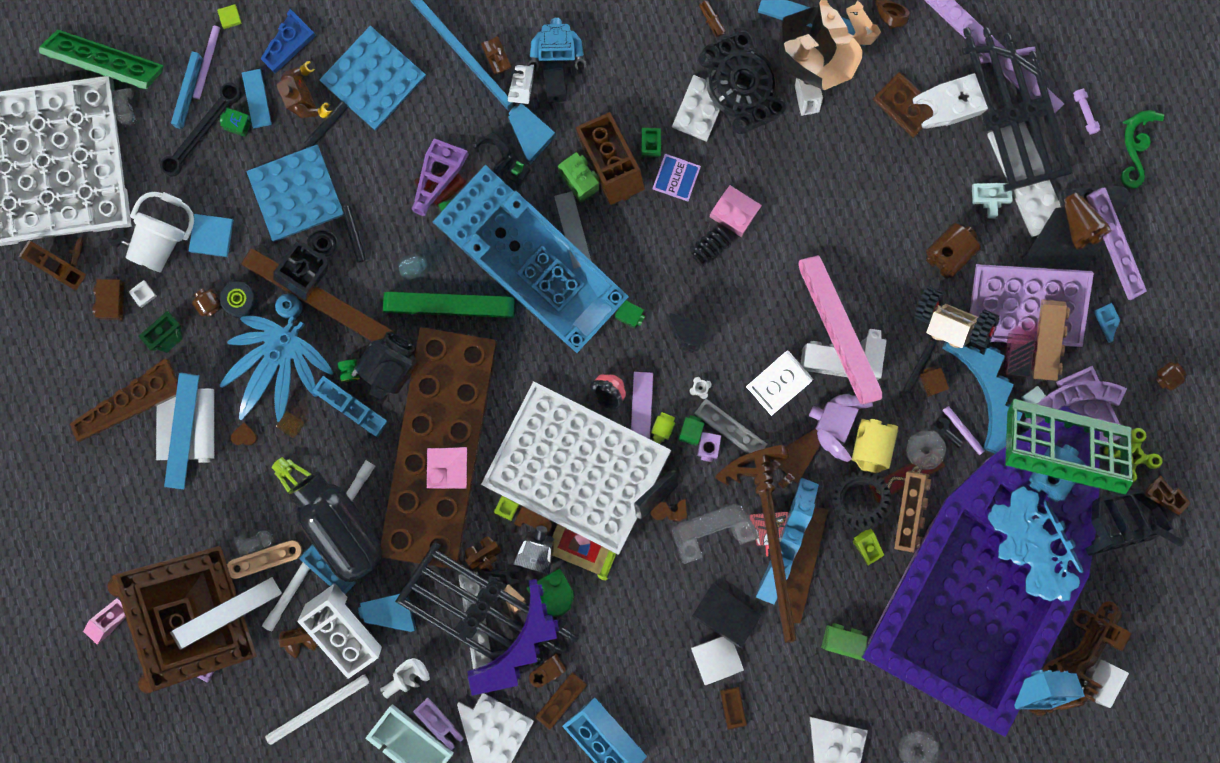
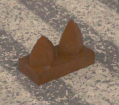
(292, 638)

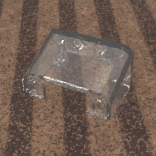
(688, 531)

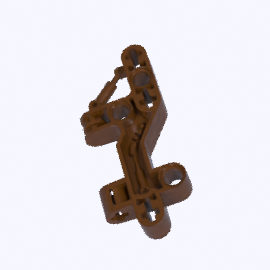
(1089, 650)

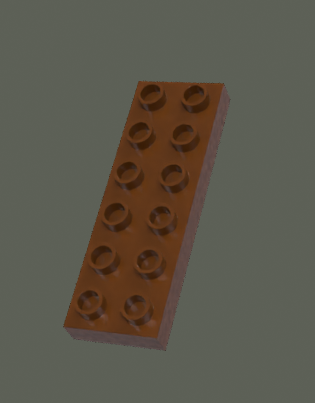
(441, 411)

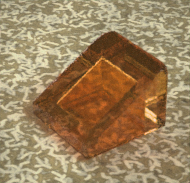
(290, 424)

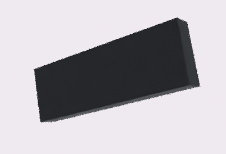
(656, 494)

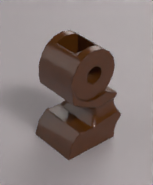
(662, 510)

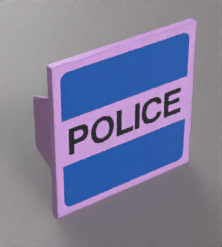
(676, 177)

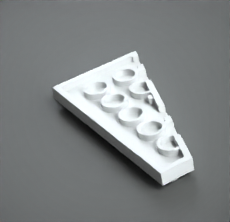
(836, 742)

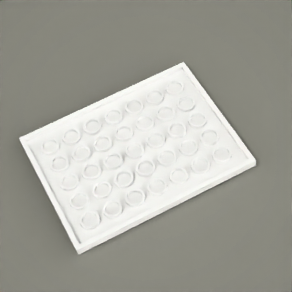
(575, 467)

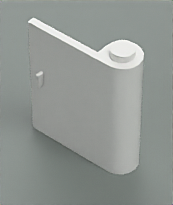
(203, 428)

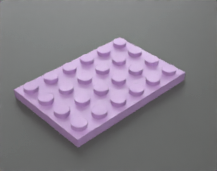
(1017, 297)

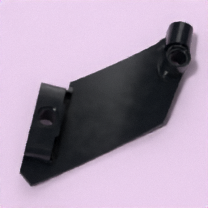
(1054, 244)

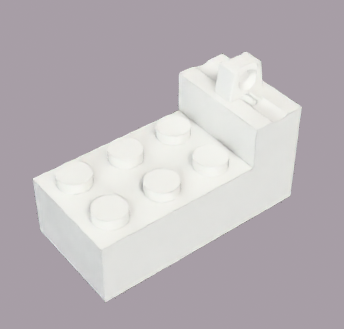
(826, 360)
(339, 631)

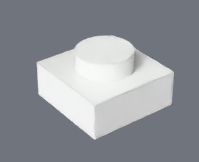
(142, 294)

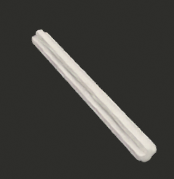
(317, 709)

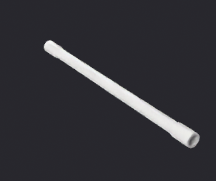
(276, 613)

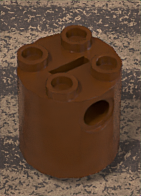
(953, 249)

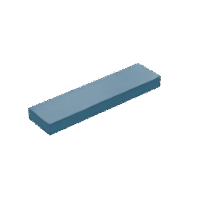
(187, 90)

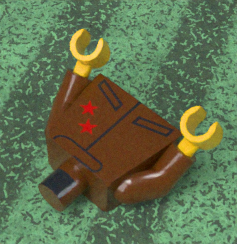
(296, 93)

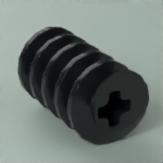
(709, 245)

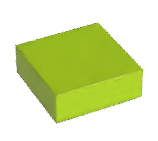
(229, 16)
(506, 508)

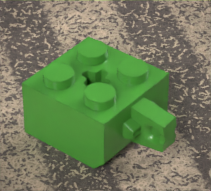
(579, 177)

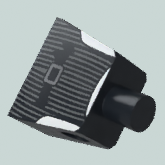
(536, 551)

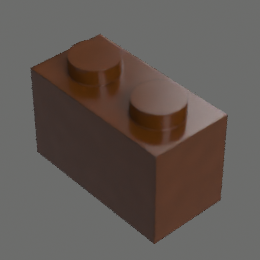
(109, 299)

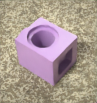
(712, 438)

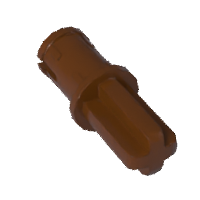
(712, 19)

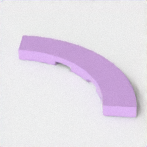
(1082, 391)

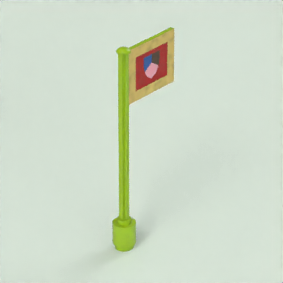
(586, 553)

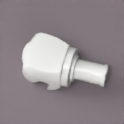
(404, 677)

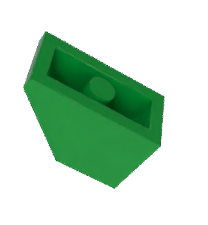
(691, 430)

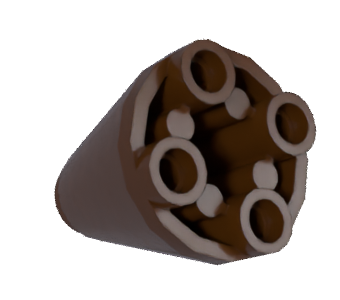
(1084, 222)

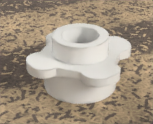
(705, 386)

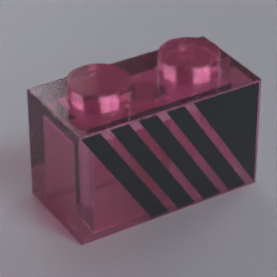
(1019, 355)

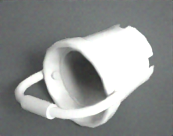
(154, 239)

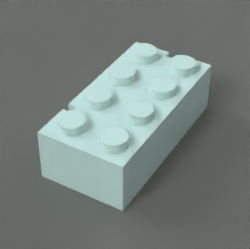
(407, 740)

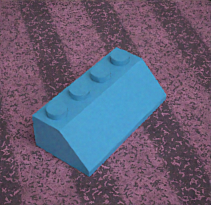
(1049, 690)
(602, 736)

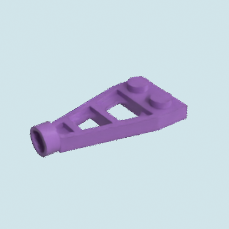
(445, 154)

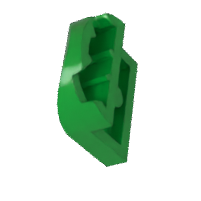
(557, 593)

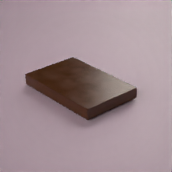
(898, 104)

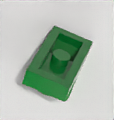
(651, 143)

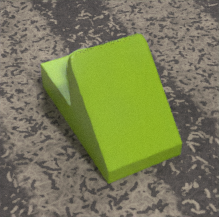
(868, 546)

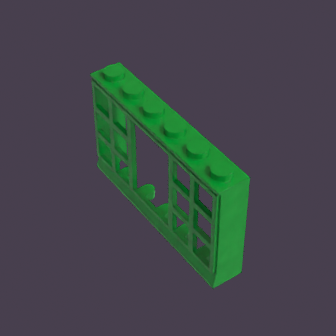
(1064, 469)

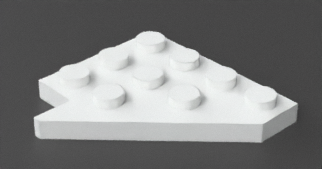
(493, 730)

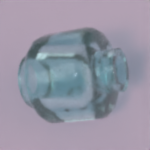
(413, 266)

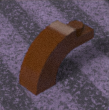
(52, 265)

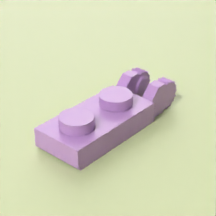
(437, 722)

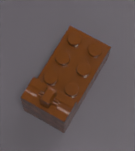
(610, 158)

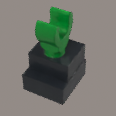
(518, 172)

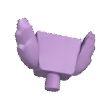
(836, 423)

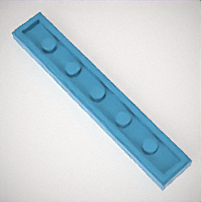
(782, 8)
(181, 431)

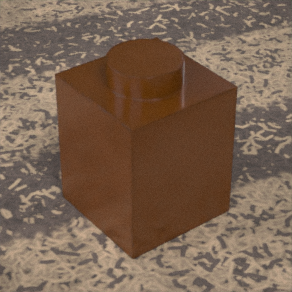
(934, 381)

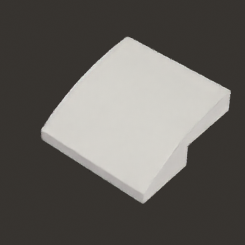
(717, 659)

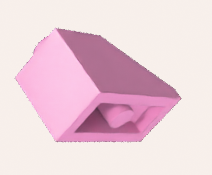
(105, 621)

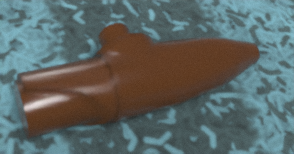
(76, 252)

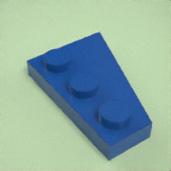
(289, 40)

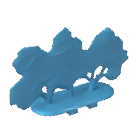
(1031, 544)

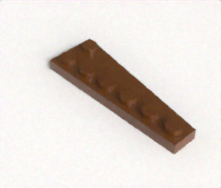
(143, 393)
(804, 563)

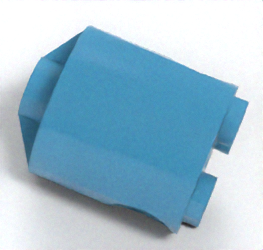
(1062, 487)

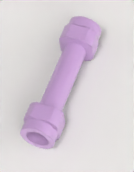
(1080, 96)

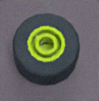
(241, 305)

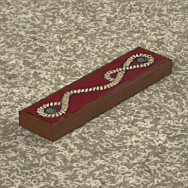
(896, 479)

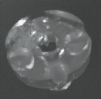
(929, 439)
(916, 738)

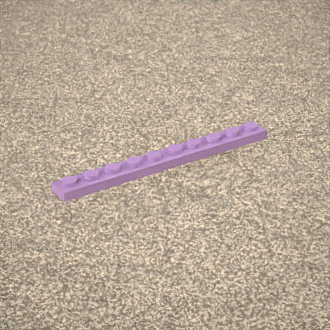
(960, 19)

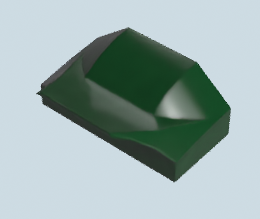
(162, 334)

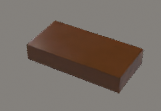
(733, 708)

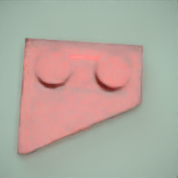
(456, 184)

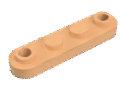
(264, 559)

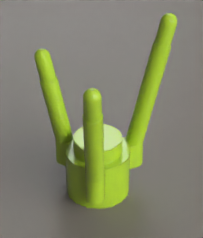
(283, 469)

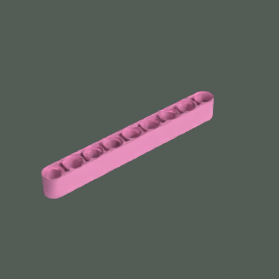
(840, 330)

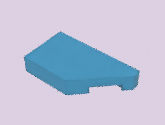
(1108, 320)

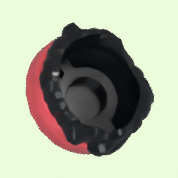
(609, 390)

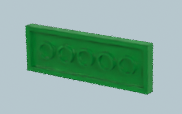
(101, 59)

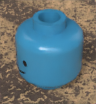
(282, 305)

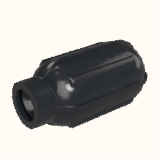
(336, 528)

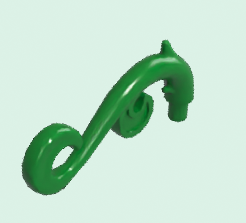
(1133, 148)

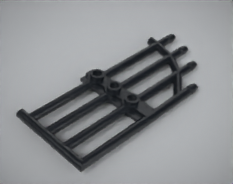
(1012, 114)
(477, 611)

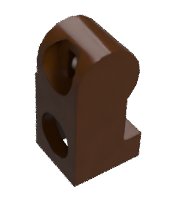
(532, 518)

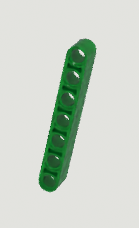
(448, 304)

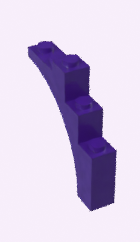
(503, 670)

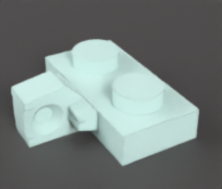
(991, 197)

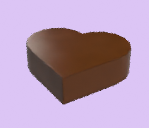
(244, 435)

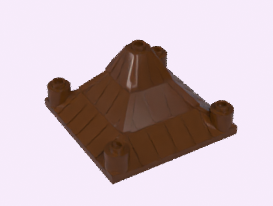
(169, 596)

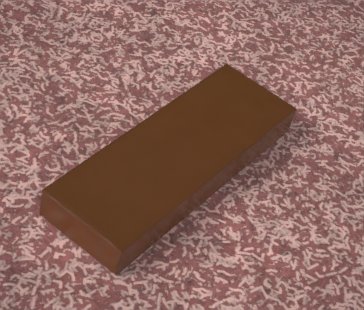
(561, 700)

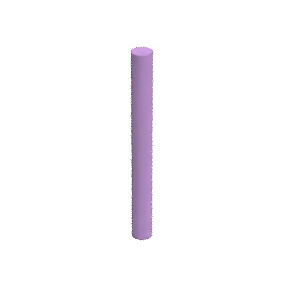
(206, 62)

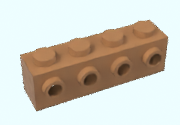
(1049, 339)
(911, 511)

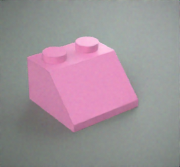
(735, 210)

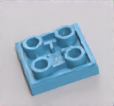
(211, 235)

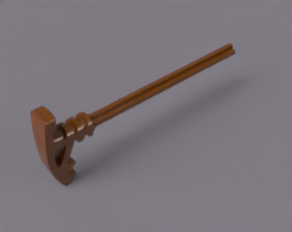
(764, 480)

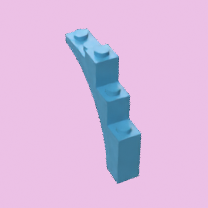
(996, 389)
(791, 536)

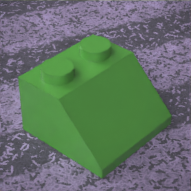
(844, 642)

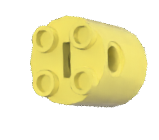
(874, 445)

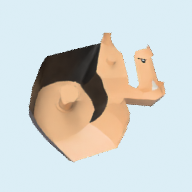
(826, 51)

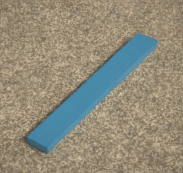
(463, 53)

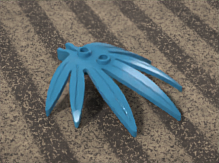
(278, 349)

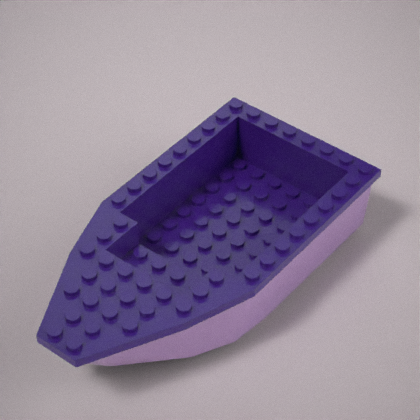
(962, 613)

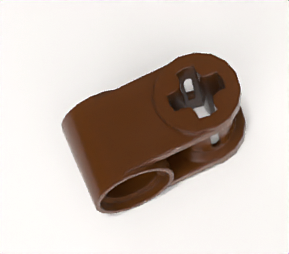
(549, 669)

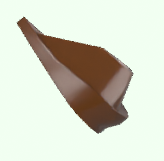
(892, 13)

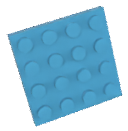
(372, 78)
(295, 193)

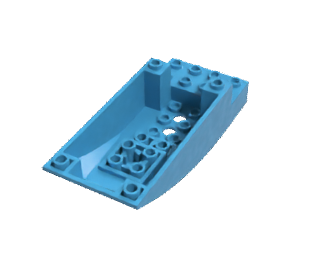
(541, 271)

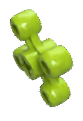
(1141, 458)

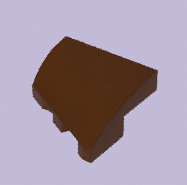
(1164, 495)

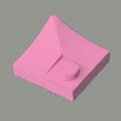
(447, 468)

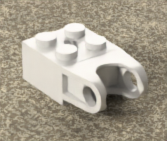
(946, 103)

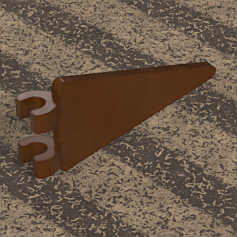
(800, 456)

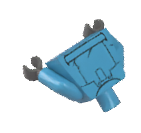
(556, 43)

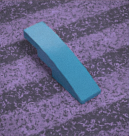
(350, 406)

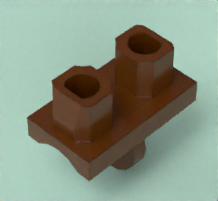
(496, 55)
(484, 557)

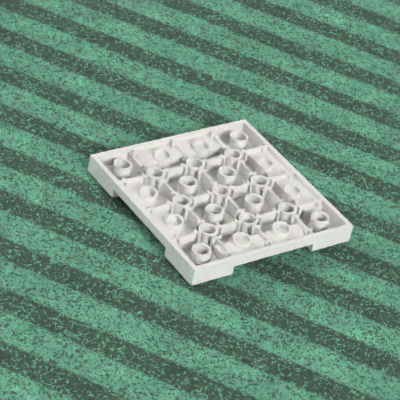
(60, 161)

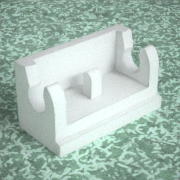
(521, 84)

